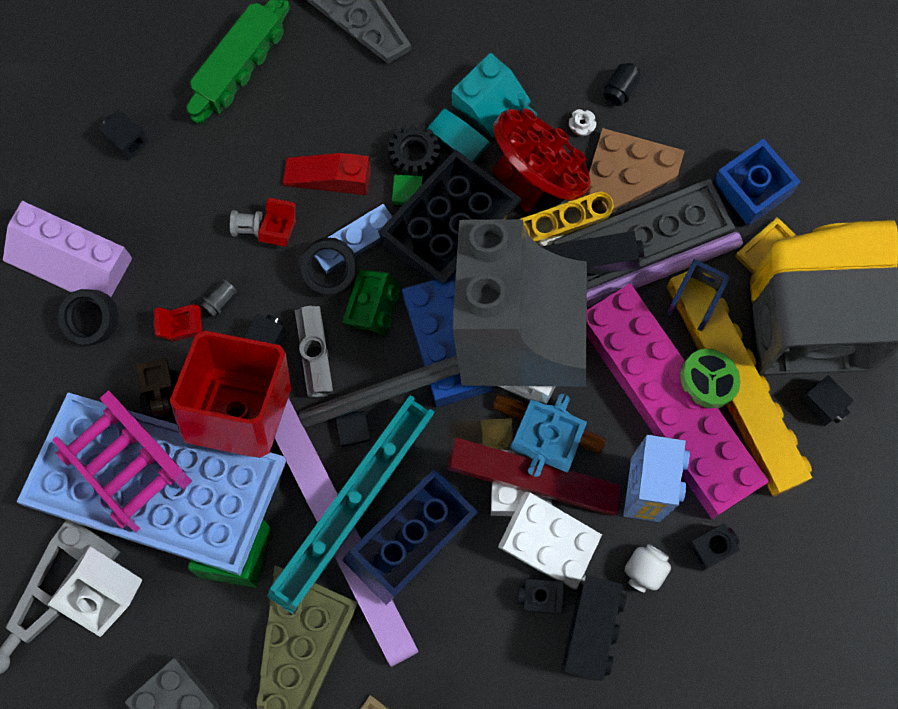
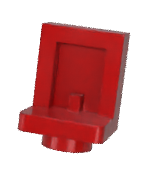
(278, 222)
(178, 323)

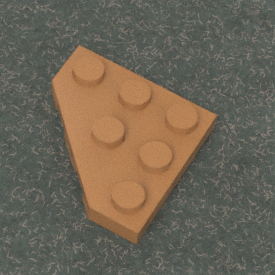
(630, 168)

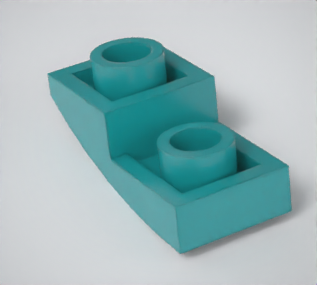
(459, 135)

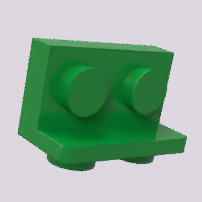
(372, 302)

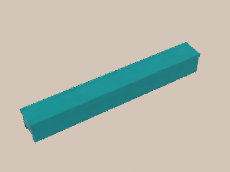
(349, 506)

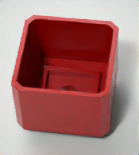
(226, 375)

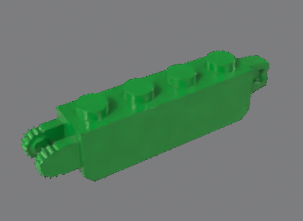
(236, 58)

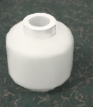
(647, 568)

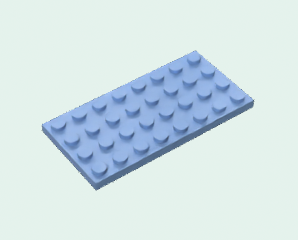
(205, 522)

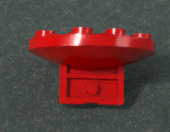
(536, 159)

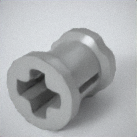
(245, 223)

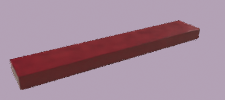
(553, 483)

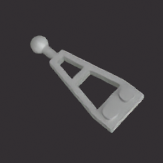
(75, 541)

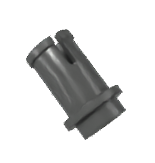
(218, 298)

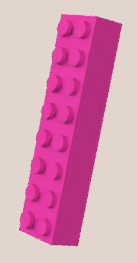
(649, 373)

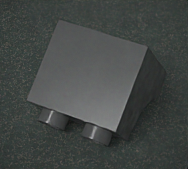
(517, 309)

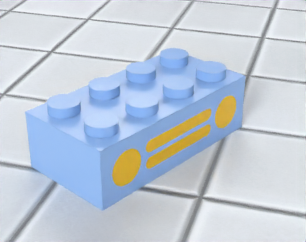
(655, 478)

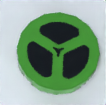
(710, 378)

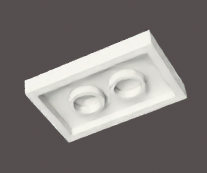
(550, 540)

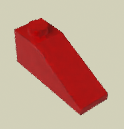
(329, 173)

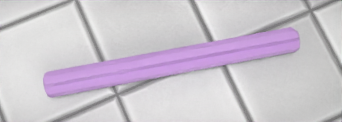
(665, 267)

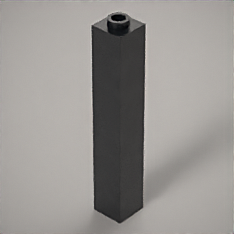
(603, 253)

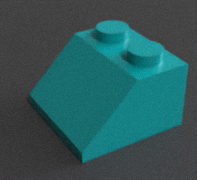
(487, 93)

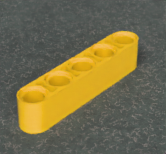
(560, 225)

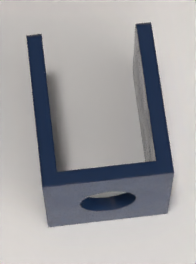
(718, 282)

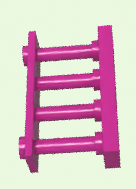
(150, 453)

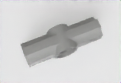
(316, 368)

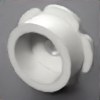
(582, 129)

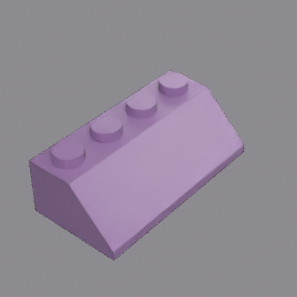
(63, 252)

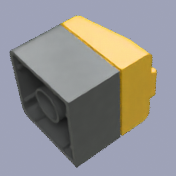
(828, 300)

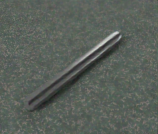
(379, 392)

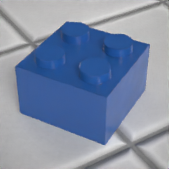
(756, 182)

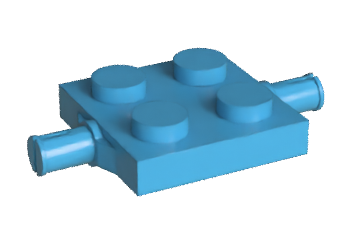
(549, 435)

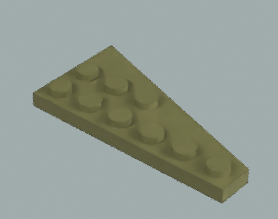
(301, 647)

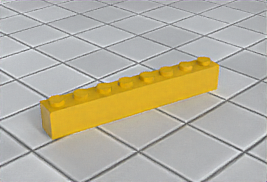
(752, 408)

